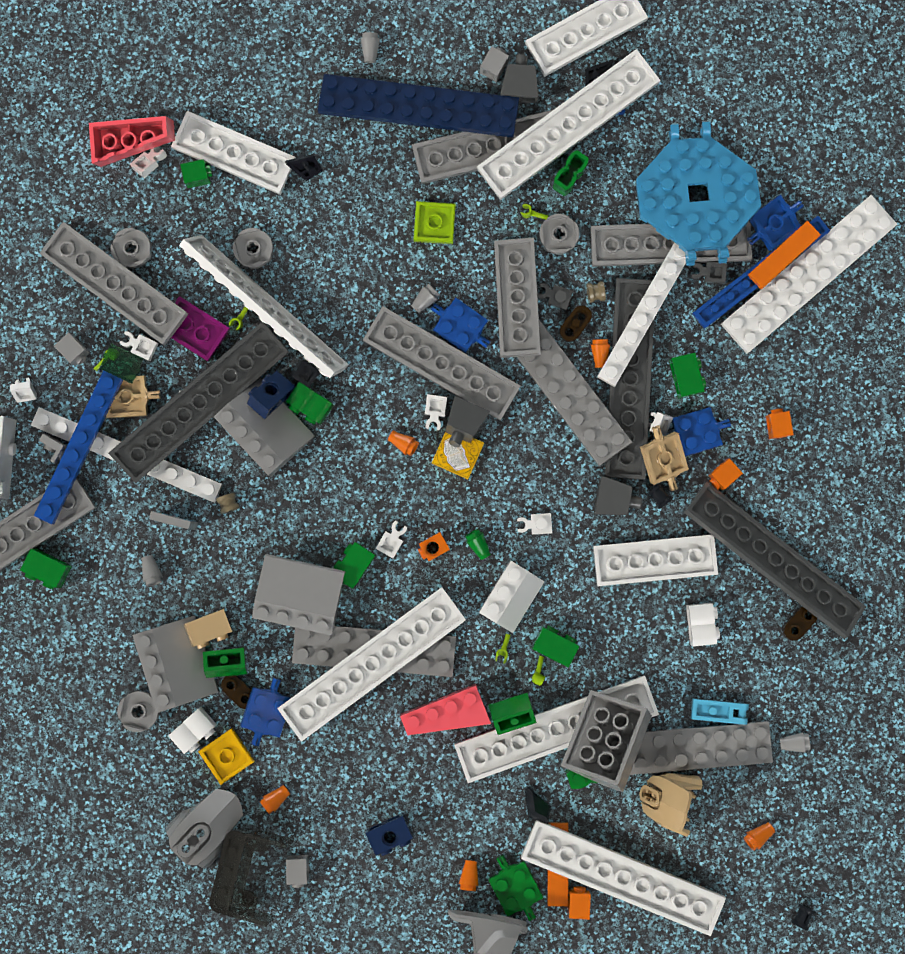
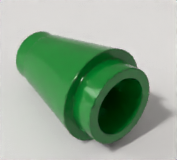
(477, 542)

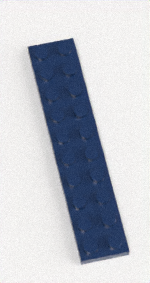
(418, 105)

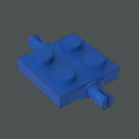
(775, 222)
(460, 325)
(699, 431)
(262, 712)

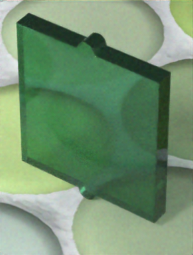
(121, 363)

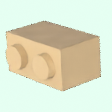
(208, 628)

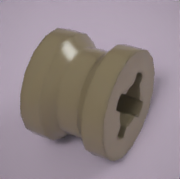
(596, 291)
(227, 503)

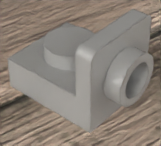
(53, 444)

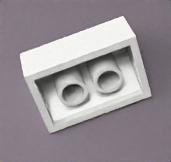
(511, 596)

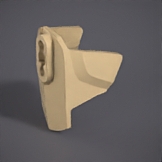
(669, 799)

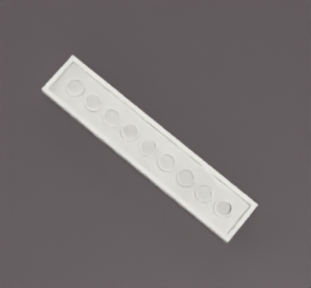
(568, 124)
(809, 274)
(264, 305)
(371, 664)
(554, 728)
(623, 877)

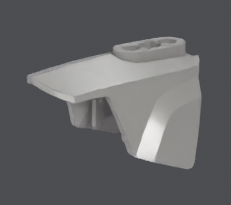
(215, 817)
(491, 933)

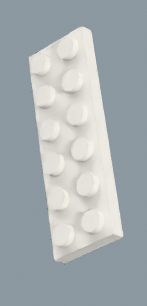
(584, 32)
(232, 152)
(655, 560)

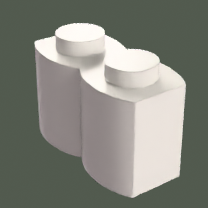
(702, 624)
(193, 730)

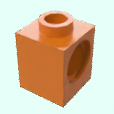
(779, 424)
(724, 474)
(443, 547)
(579, 903)

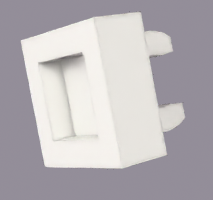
(23, 391)
(662, 420)

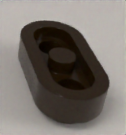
(575, 323)
(800, 622)
(239, 690)

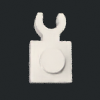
(148, 162)
(141, 346)
(435, 408)
(538, 524)
(391, 543)

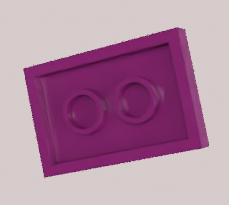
(199, 331)

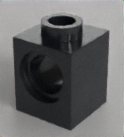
(304, 373)

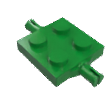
(515, 888)

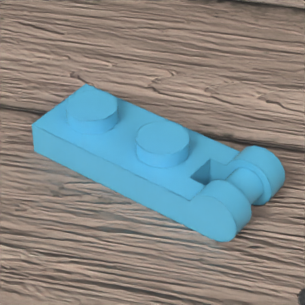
(719, 711)

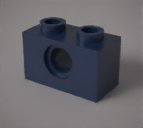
(264, 403)
(396, 824)

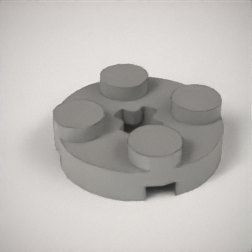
(567, 226)
(136, 238)
(243, 242)
(129, 718)

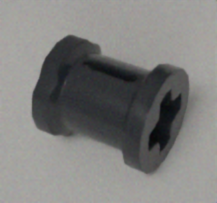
(659, 495)
(803, 916)

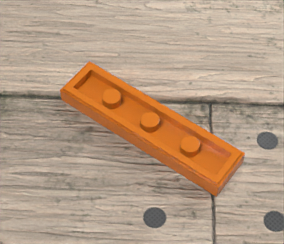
(784, 255)
(557, 884)

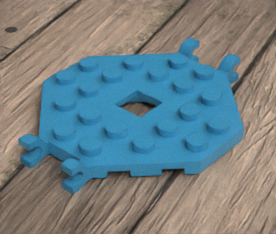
(699, 224)

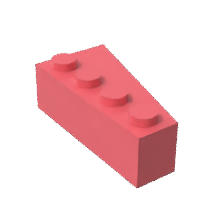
(124, 138)
(449, 712)

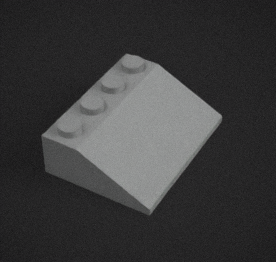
(269, 440)
(298, 594)
(173, 666)
(607, 740)

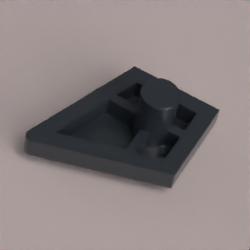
(595, 71)
(305, 166)
(537, 807)

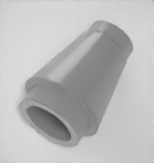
(370, 46)
(425, 298)
(151, 571)
(797, 742)

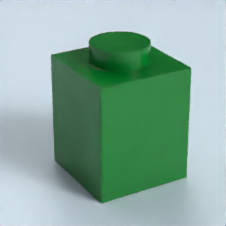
(196, 173)

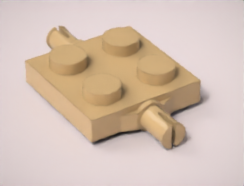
(132, 399)
(664, 458)

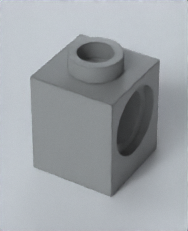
(494, 63)
(72, 349)
(297, 870)

